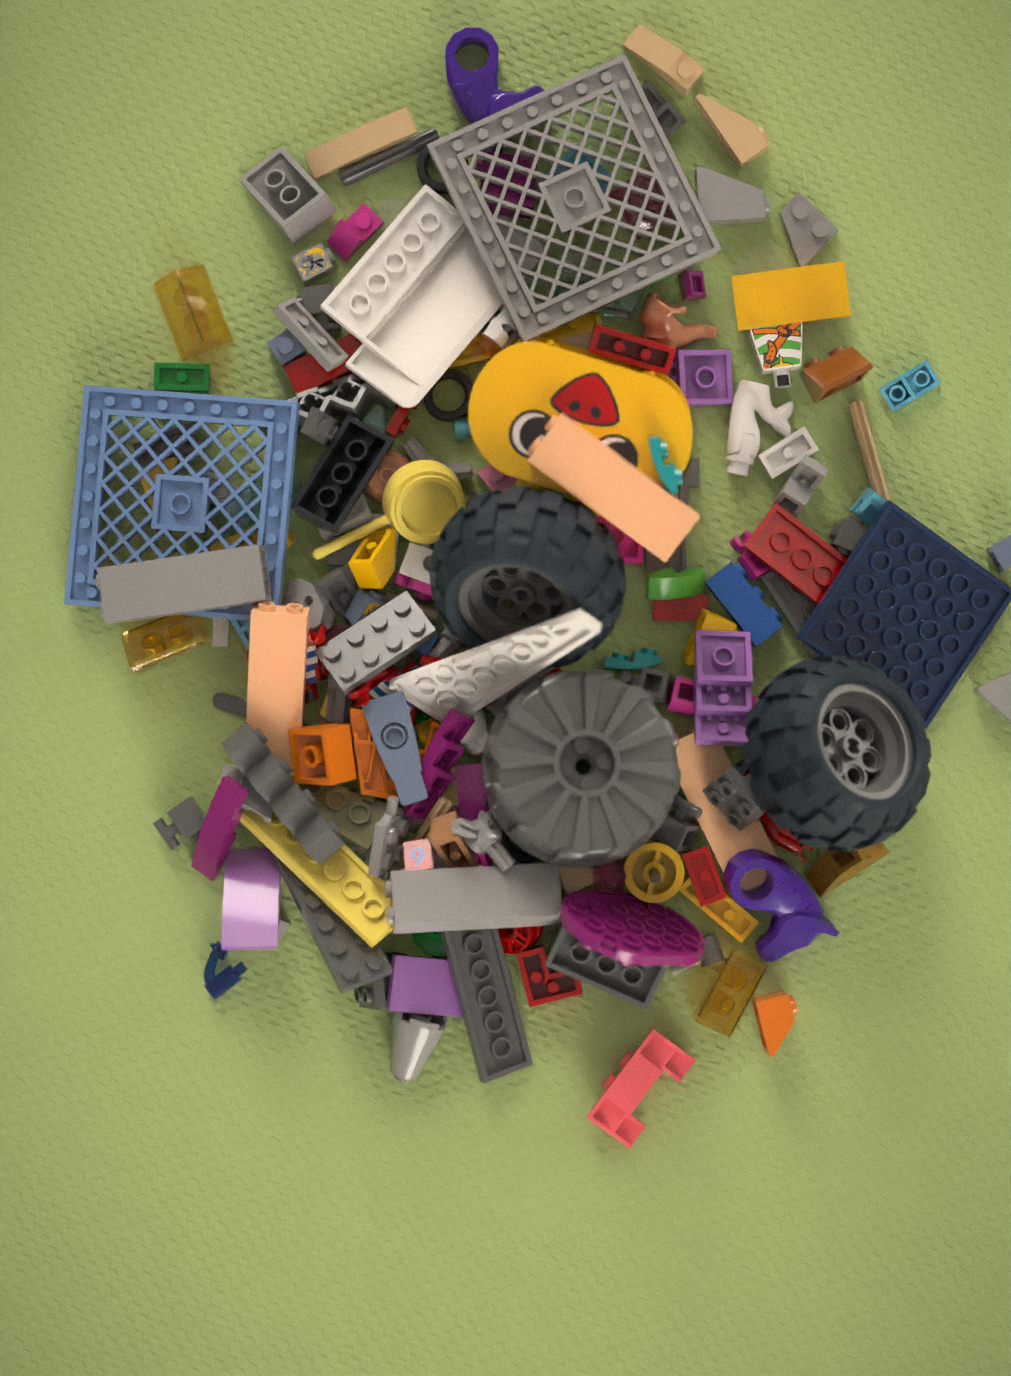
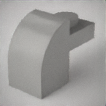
(800, 485)

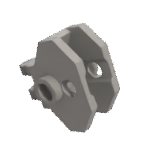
(312, 597)

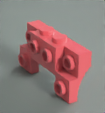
(633, 1081)

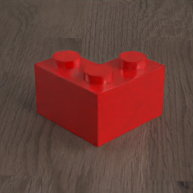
(540, 983)

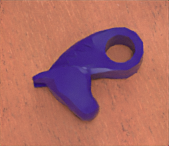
(477, 91)
(786, 894)

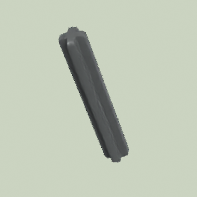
(387, 157)

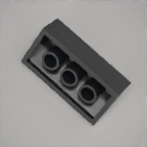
(341, 475)

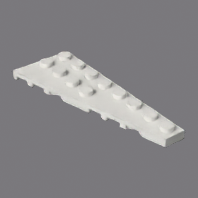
(490, 670)

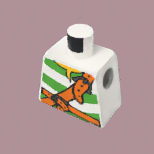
(778, 350)

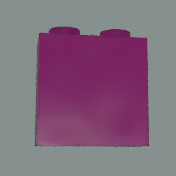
(517, 178)

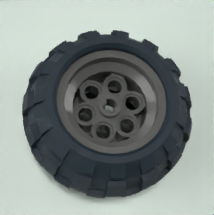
(524, 562)
(837, 753)

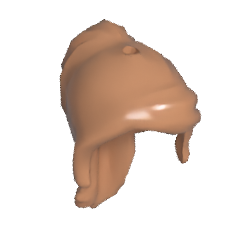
(662, 327)

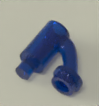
(227, 978)

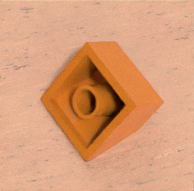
(322, 754)
(774, 1018)

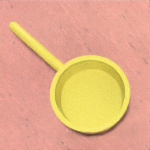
(414, 502)

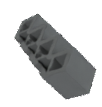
(344, 397)
(286, 797)

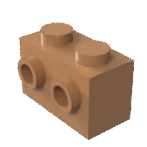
(450, 846)

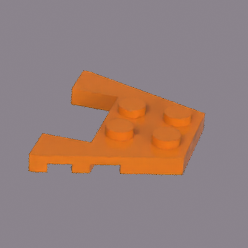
(371, 772)

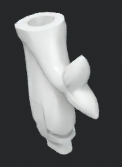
(743, 428)

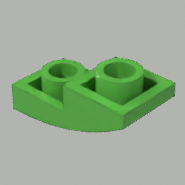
(671, 585)

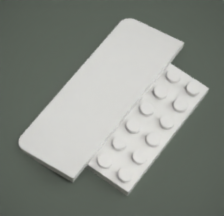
(418, 298)

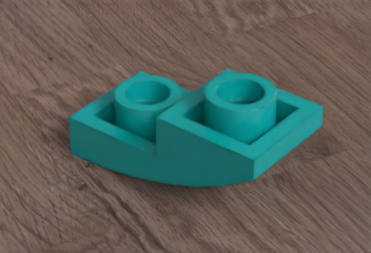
(669, 475)
(641, 659)

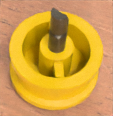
(654, 872)

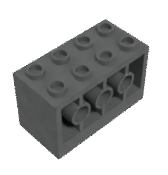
(632, 983)

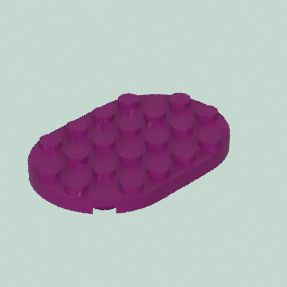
(631, 929)

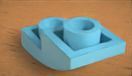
(910, 386)

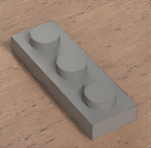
(310, 334)

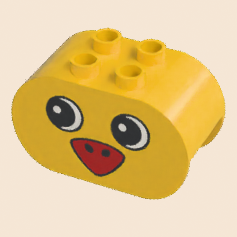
(605, 396)

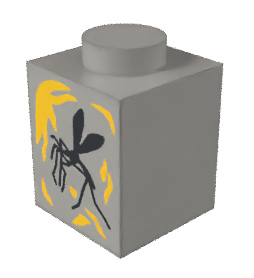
(314, 263)

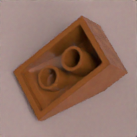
(834, 373)

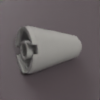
(413, 1042)

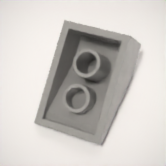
(288, 195)

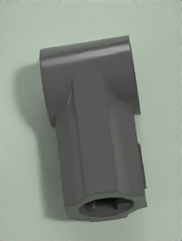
(337, 703)
(711, 955)

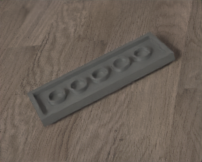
(343, 950)
(487, 1002)

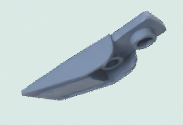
(397, 745)

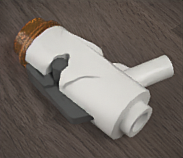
(498, 334)

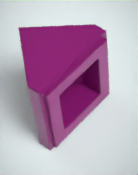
(691, 285)

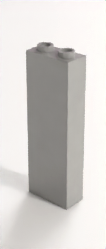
(184, 584)
(473, 898)

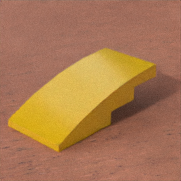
(791, 295)

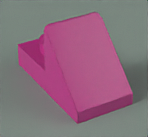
(354, 232)

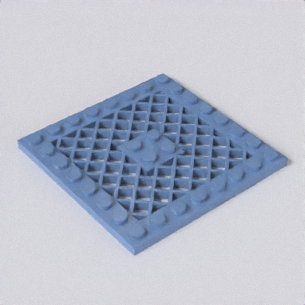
(179, 501)

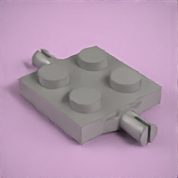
(388, 840)

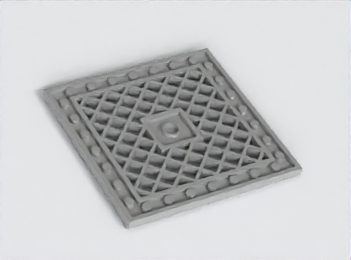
(574, 198)

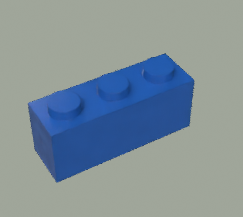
(744, 603)

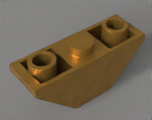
(840, 866)

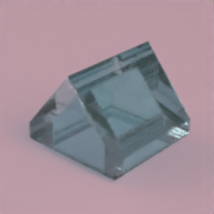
(376, 419)

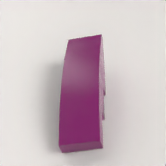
(439, 760)
(470, 791)
(219, 827)

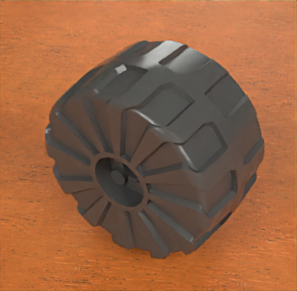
(534, 779)

